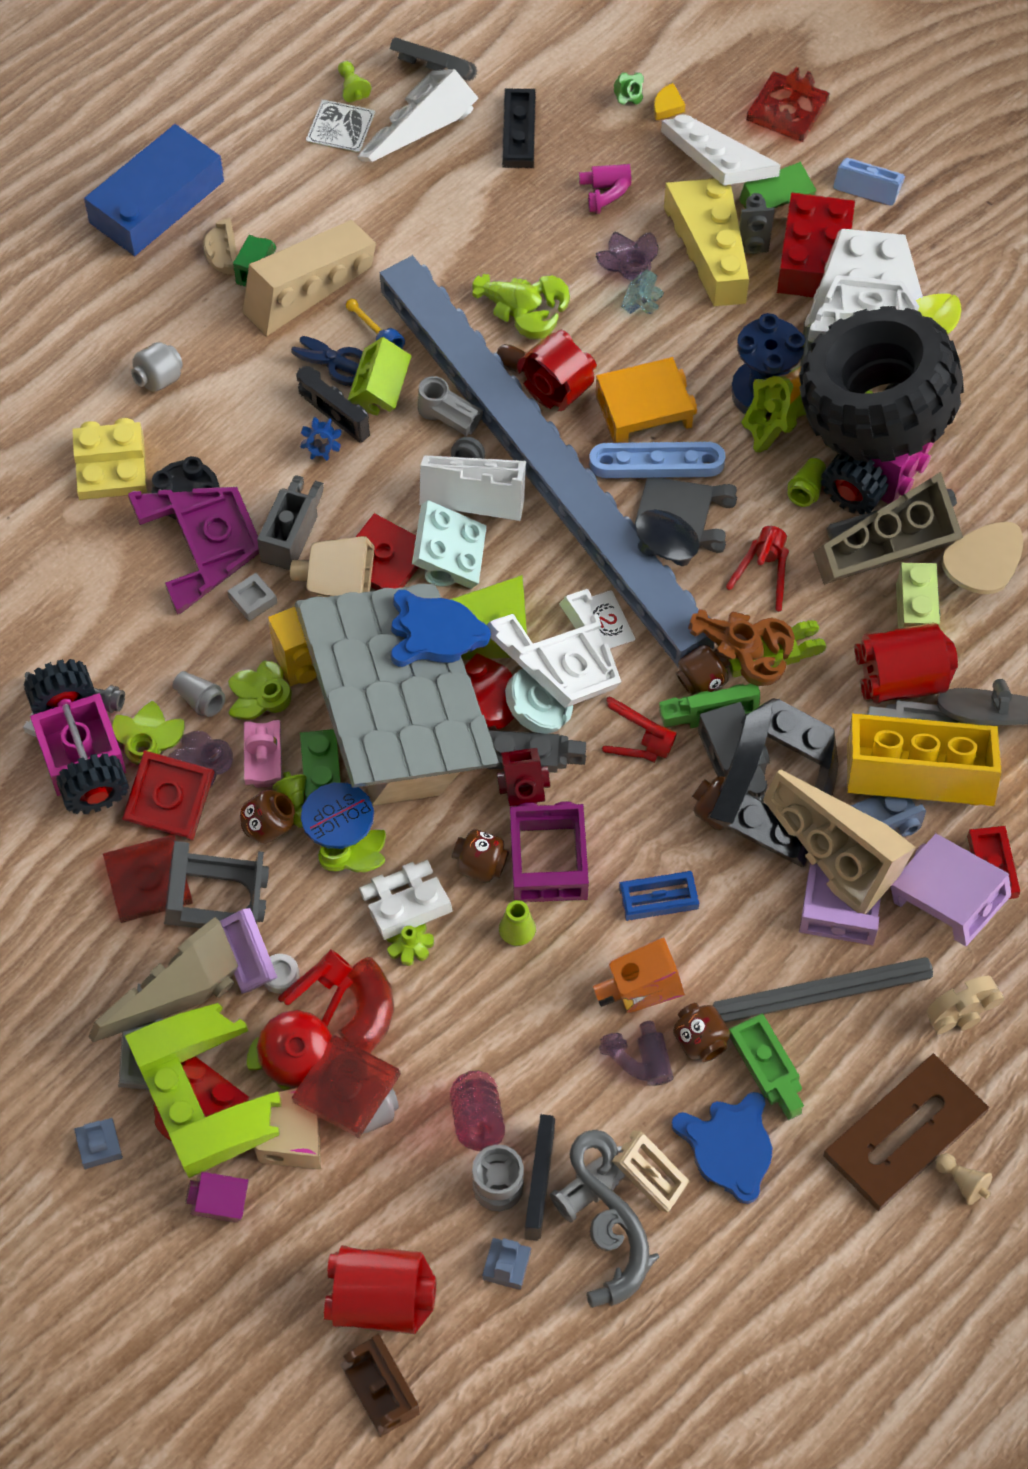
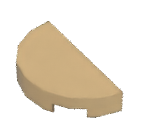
(220, 247)

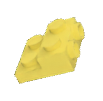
(109, 459)

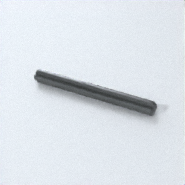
(824, 989)

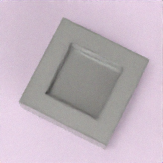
(252, 596)

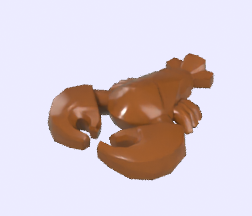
(743, 641)

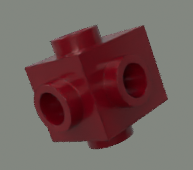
(523, 777)

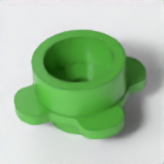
(622, 88)

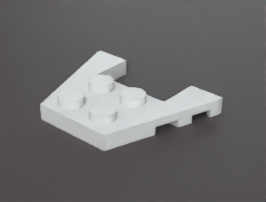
(867, 256)
(856, 294)
(567, 665)

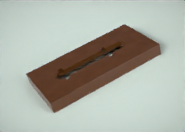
(886, 1180)

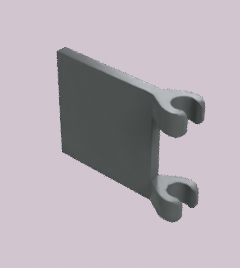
(690, 503)

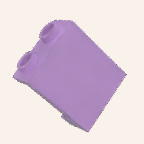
(953, 887)
(831, 917)

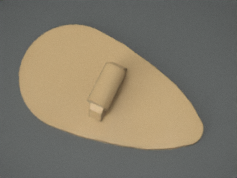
(985, 558)

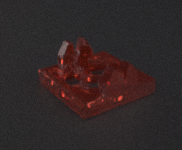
(782, 121)

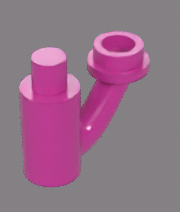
(608, 176)

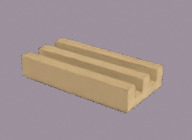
(640, 1140)

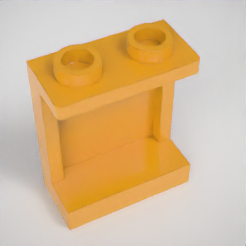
(644, 398)

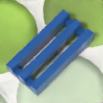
(661, 908)

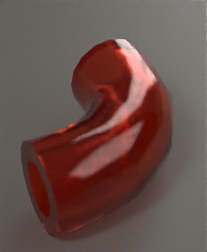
(373, 1004)

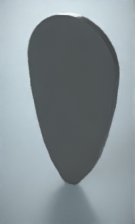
(985, 706)

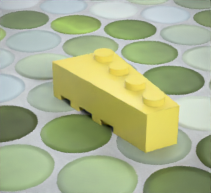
(710, 230)

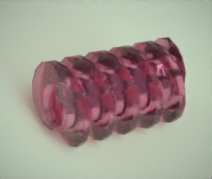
(477, 1110)

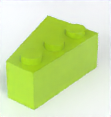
(494, 603)

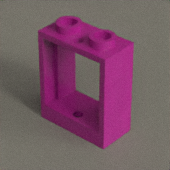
(549, 885)

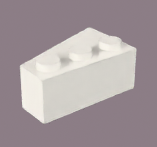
(474, 485)

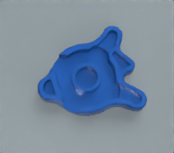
(434, 629)
(730, 1146)

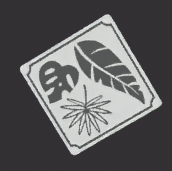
(340, 125)

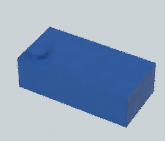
(154, 189)

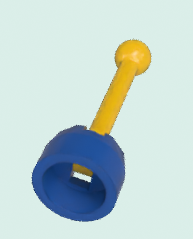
(390, 333)

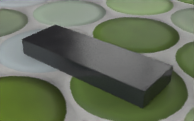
(519, 128)
(540, 1177)

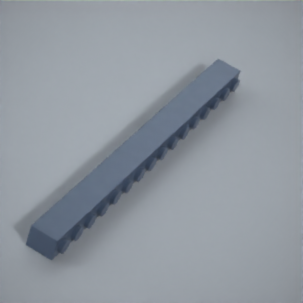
(550, 463)

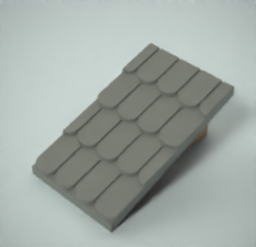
(396, 726)

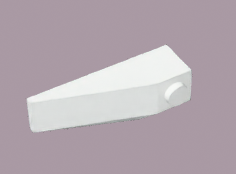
(431, 105)

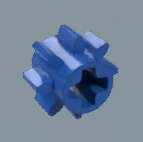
(316, 446)

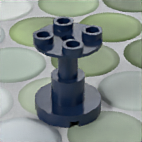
(768, 350)

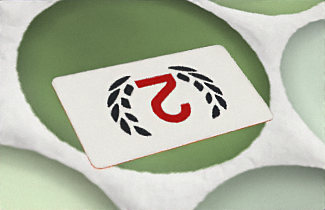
(614, 625)

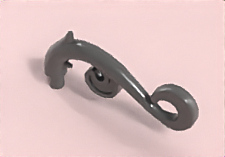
(619, 1212)

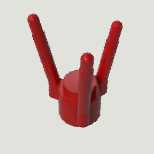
(768, 548)
(656, 738)
(329, 972)

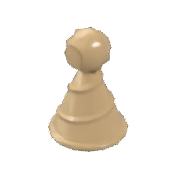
(971, 1182)

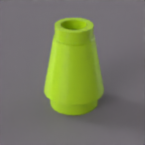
(806, 484)
(517, 924)

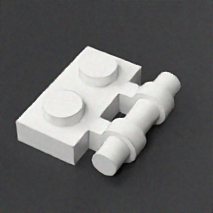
(409, 907)

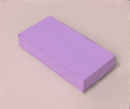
(249, 951)

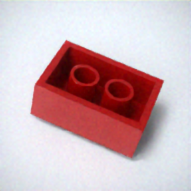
(809, 240)

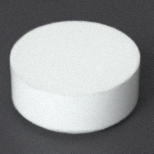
(286, 971)

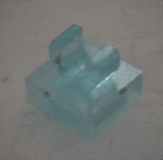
(641, 292)

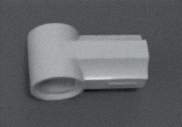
(447, 406)

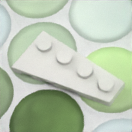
(717, 153)

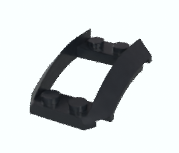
(752, 817)

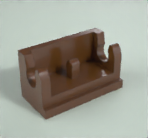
(380, 1385)

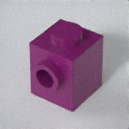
(217, 1197)

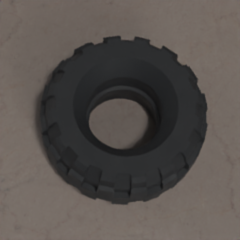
(876, 351)

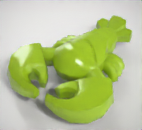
(521, 299)

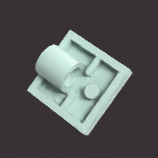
(448, 546)

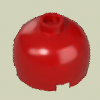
(291, 1046)

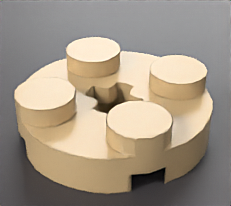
(965, 1006)

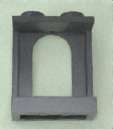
(248, 873)

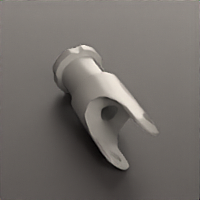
(578, 1195)

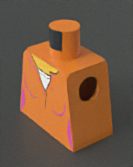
(642, 978)

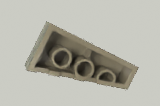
(903, 529)

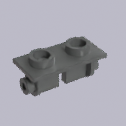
(756, 225)

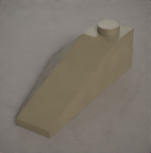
(193, 976)

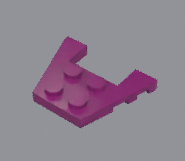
(215, 533)

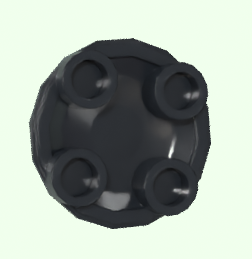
(184, 477)
(666, 536)

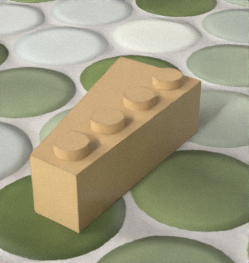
(305, 274)

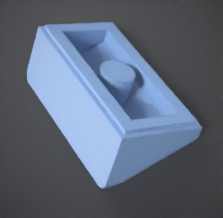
(868, 181)

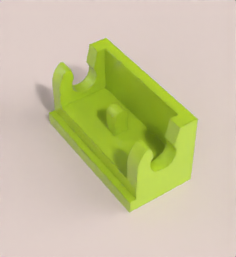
(379, 376)

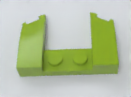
(196, 1138)

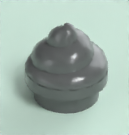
(467, 448)

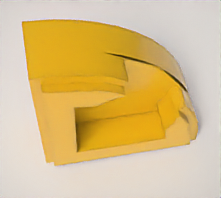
(668, 103)

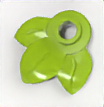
(259, 691)
(147, 730)
(359, 857)

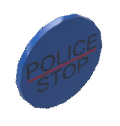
(337, 815)

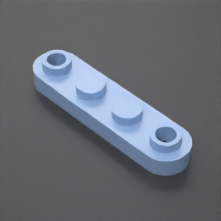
(657, 459)

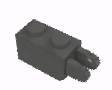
(289, 524)
(720, 735)

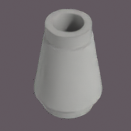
(202, 695)

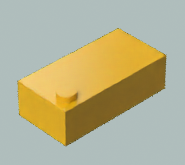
(923, 759)

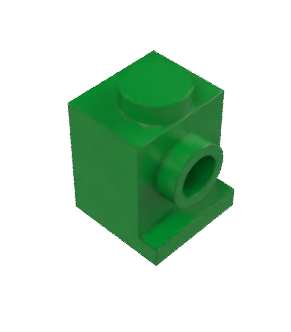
(251, 251)

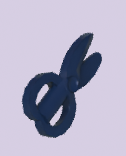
(324, 355)

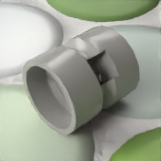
(498, 1177)

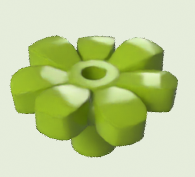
(411, 943)

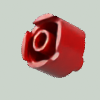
(557, 370)

